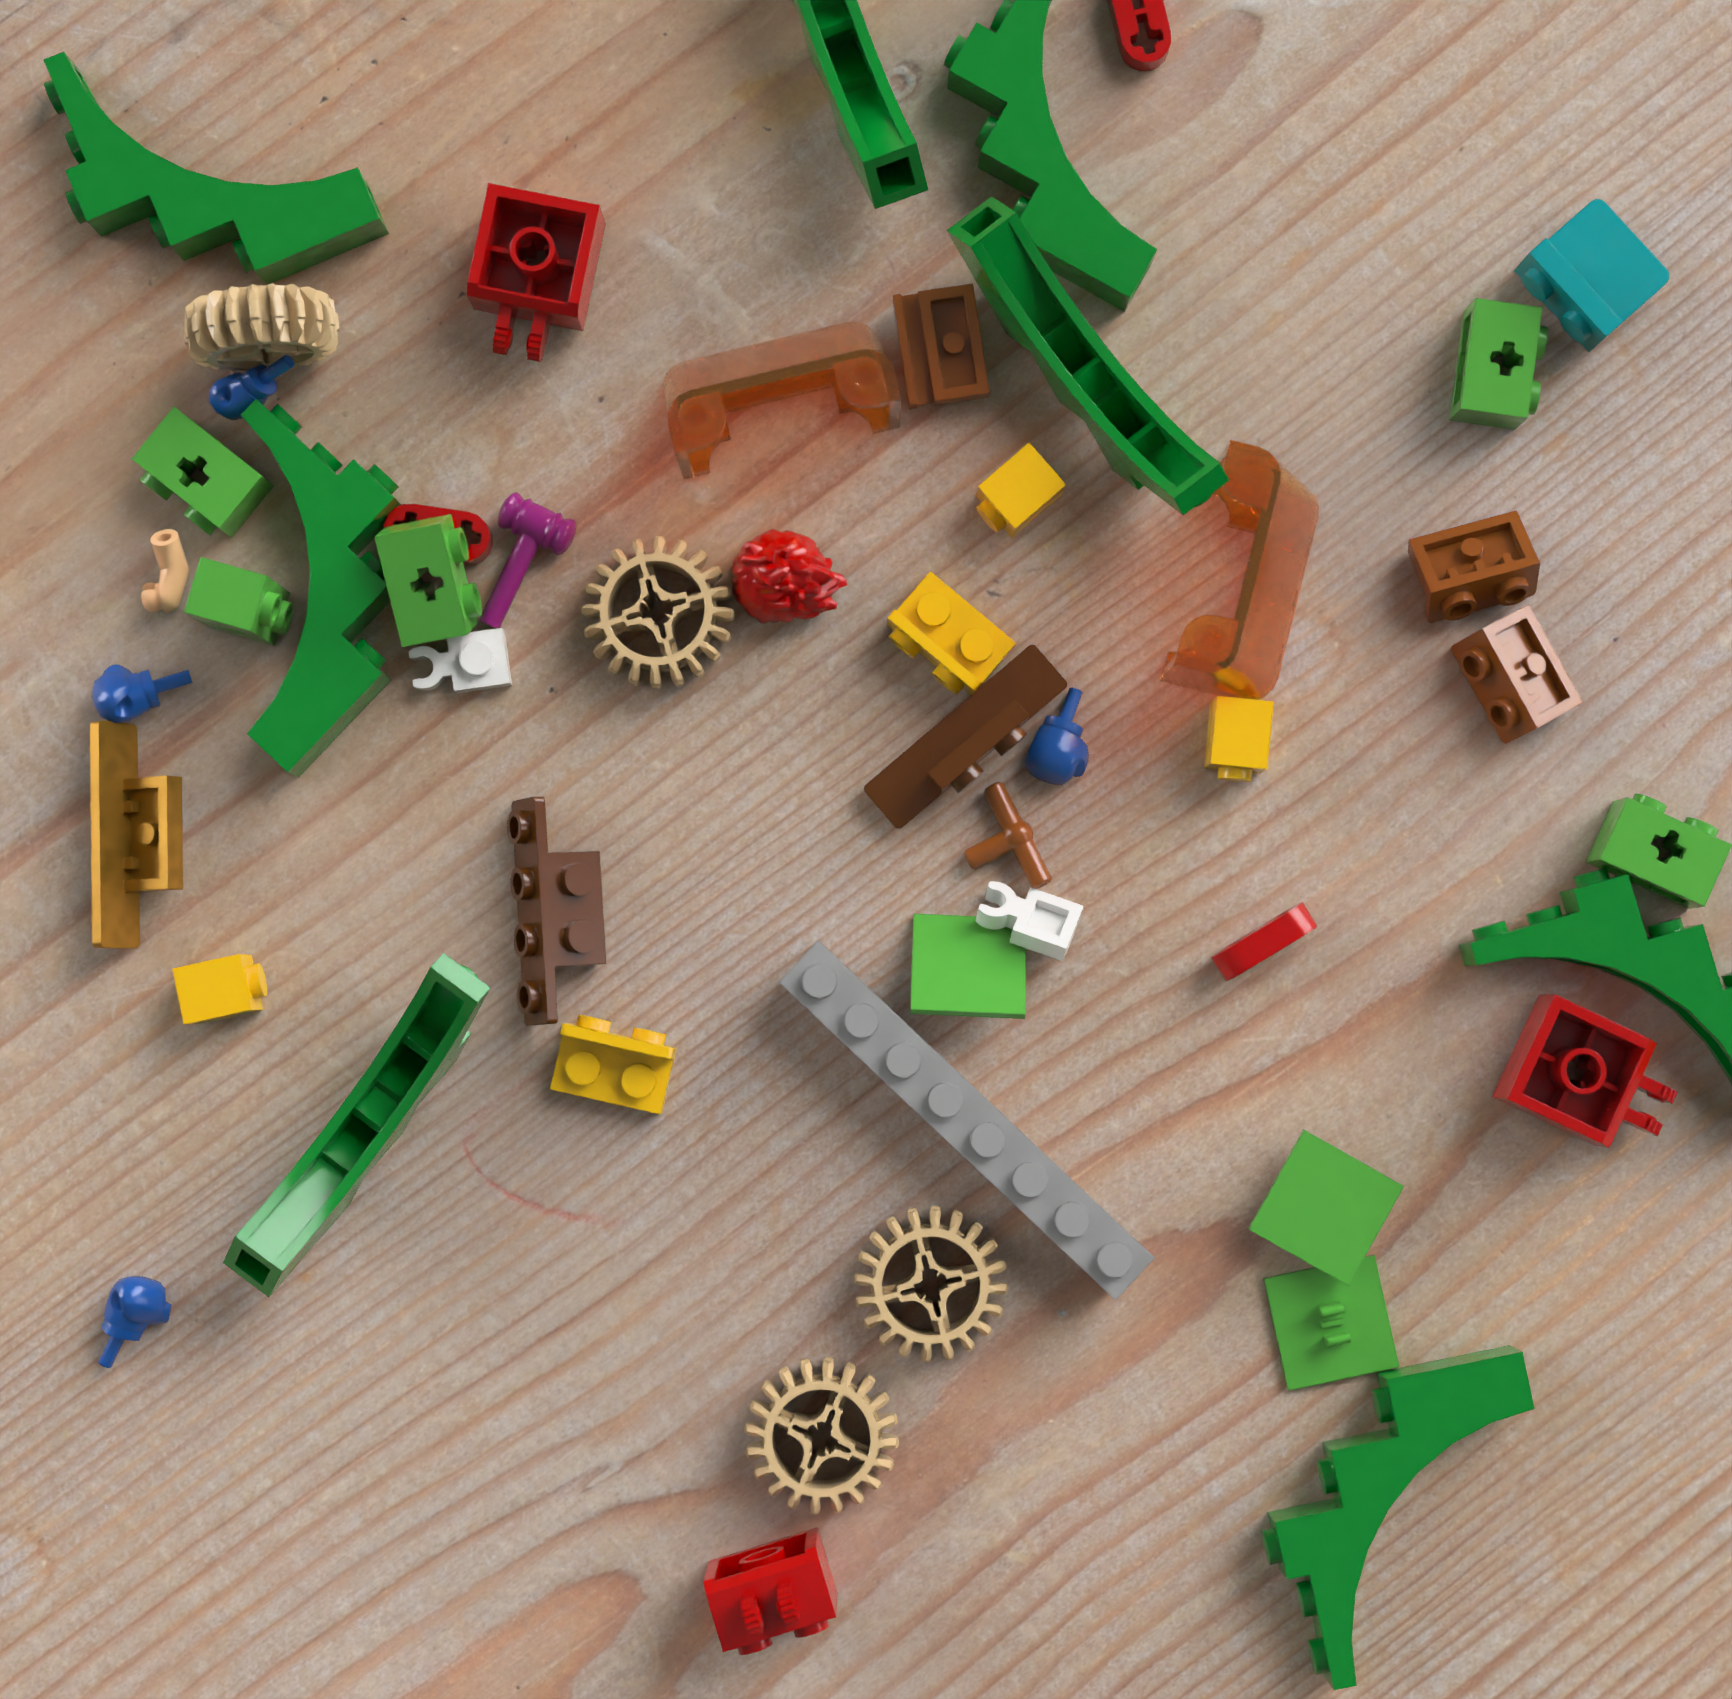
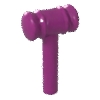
(535, 527)

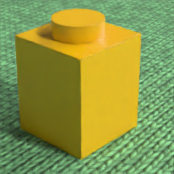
(1018, 491)
(1238, 737)
(219, 988)

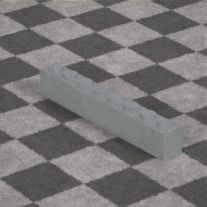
(967, 1120)

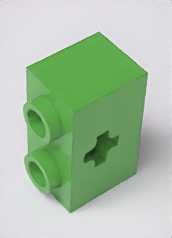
(1478, 389)
(175, 453)
(239, 602)
(419, 608)
(1626, 849)

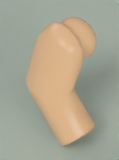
(173, 573)

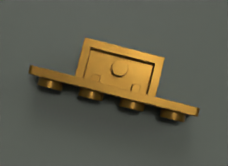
(132, 834)

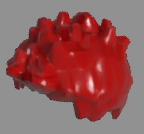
(784, 578)

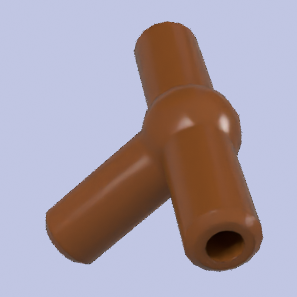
(1014, 837)

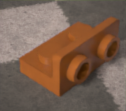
(1475, 566)
(1516, 674)

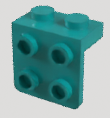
(1592, 273)

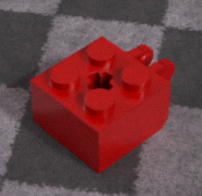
(552, 293)
(1611, 1067)
(771, 1592)

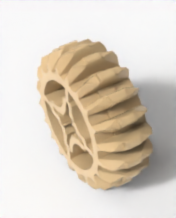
(259, 326)
(633, 617)
(942, 1330)
(798, 1423)

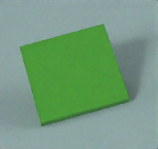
(966, 969)
(1326, 1207)
(1330, 1327)

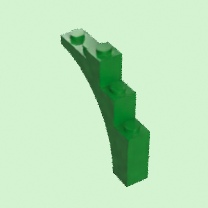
(862, 100)
(1024, 151)
(279, 225)
(1077, 364)
(329, 675)
(1608, 934)
(362, 1128)
(1329, 1539)

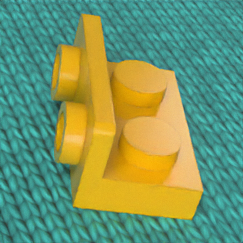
(949, 635)
(612, 1065)

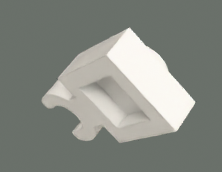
(472, 662)
(1037, 923)

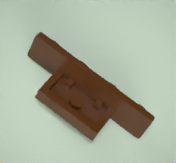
(955, 745)
(556, 909)

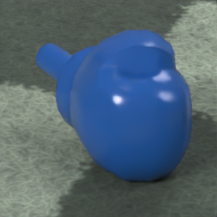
(237, 391)
(127, 695)
(1058, 747)
(129, 1310)

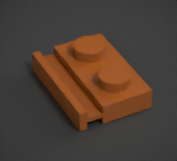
(941, 346)

